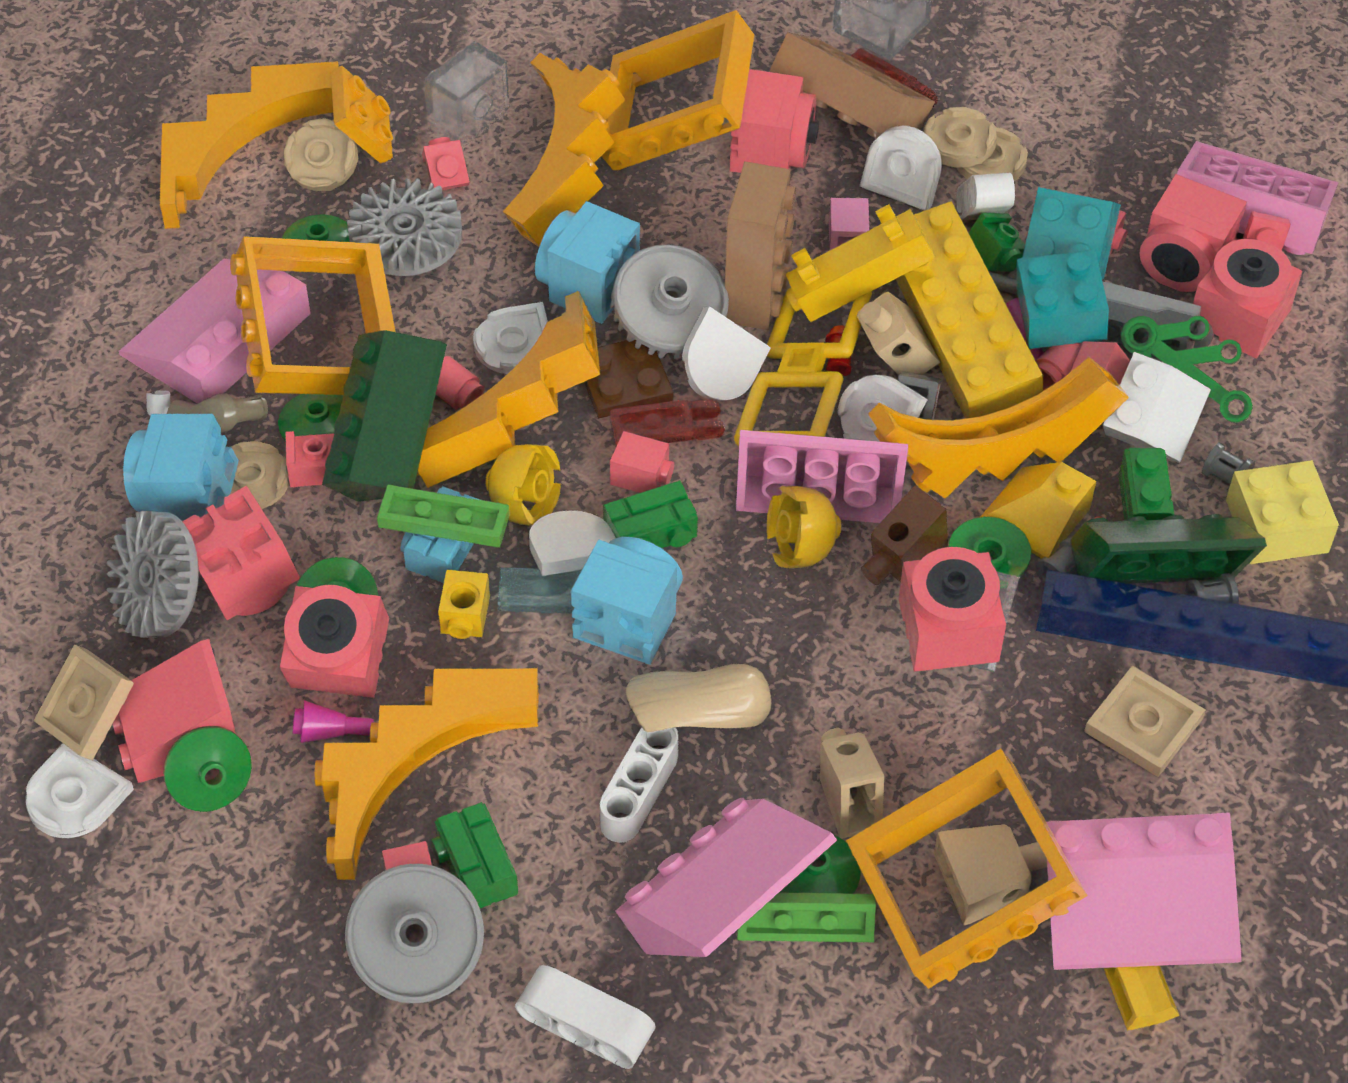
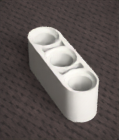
(985, 194)
(638, 798)
(585, 1016)

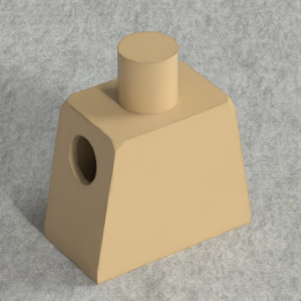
(891, 323)
(845, 764)
(985, 868)

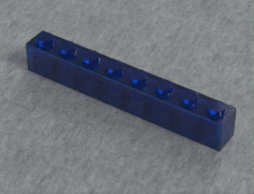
(1194, 628)

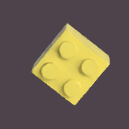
(1285, 508)

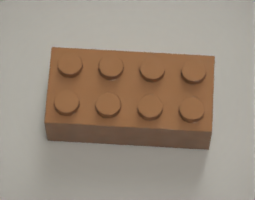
(850, 86)
(758, 244)

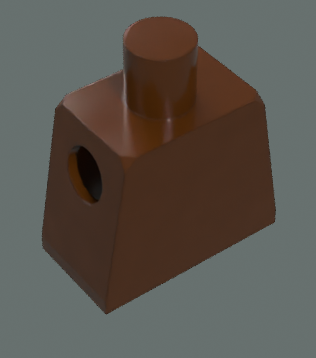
(906, 534)

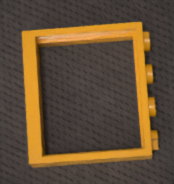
(719, 37)
(304, 256)
(934, 811)

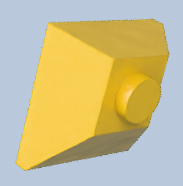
(1044, 504)

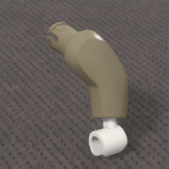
(224, 407)

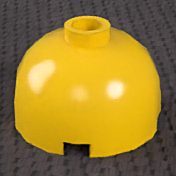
(526, 475)
(802, 518)

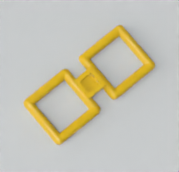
(802, 367)

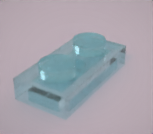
(531, 592)

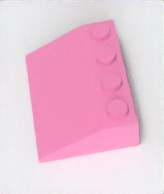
(1267, 190)
(198, 337)
(855, 475)
(721, 878)
(1154, 892)

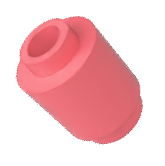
(1057, 362)
(457, 384)

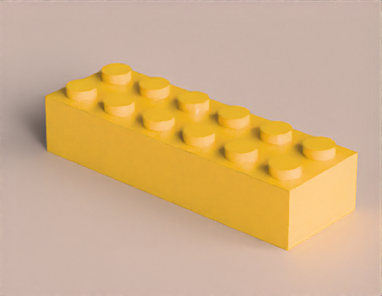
(968, 320)

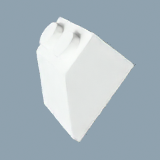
(1159, 408)

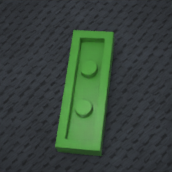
(443, 516)
(813, 918)

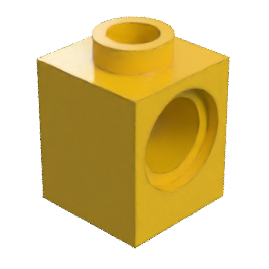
(468, 591)

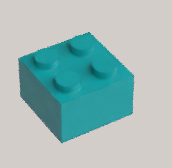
(1071, 224)
(1062, 299)

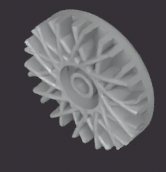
(410, 224)
(663, 295)
(155, 574)
(379, 926)

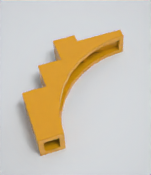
(577, 141)
(997, 443)
(456, 708)

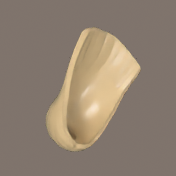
(710, 698)

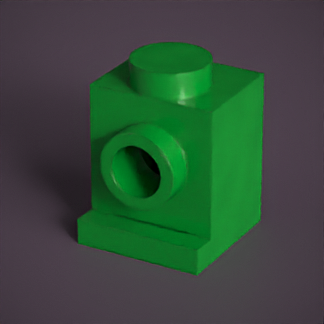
(997, 241)

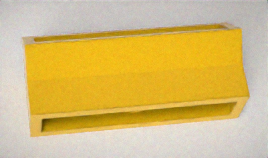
(1141, 995)

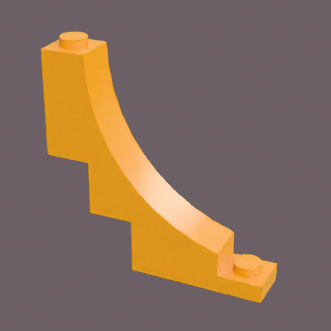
(199, 148)
(487, 426)

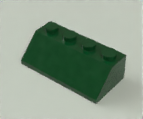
(383, 414)
(1164, 548)

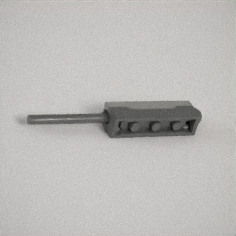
(1128, 303)

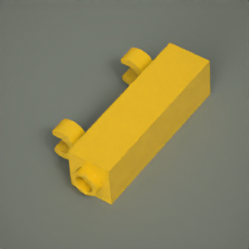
(858, 264)

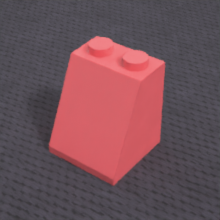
(167, 705)

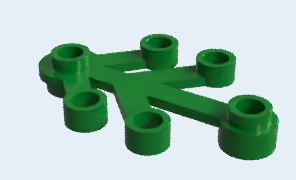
(1186, 359)

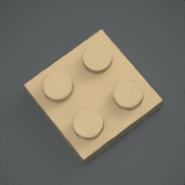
(83, 702)
(1145, 721)

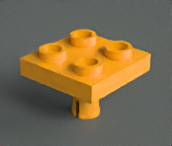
(361, 114)

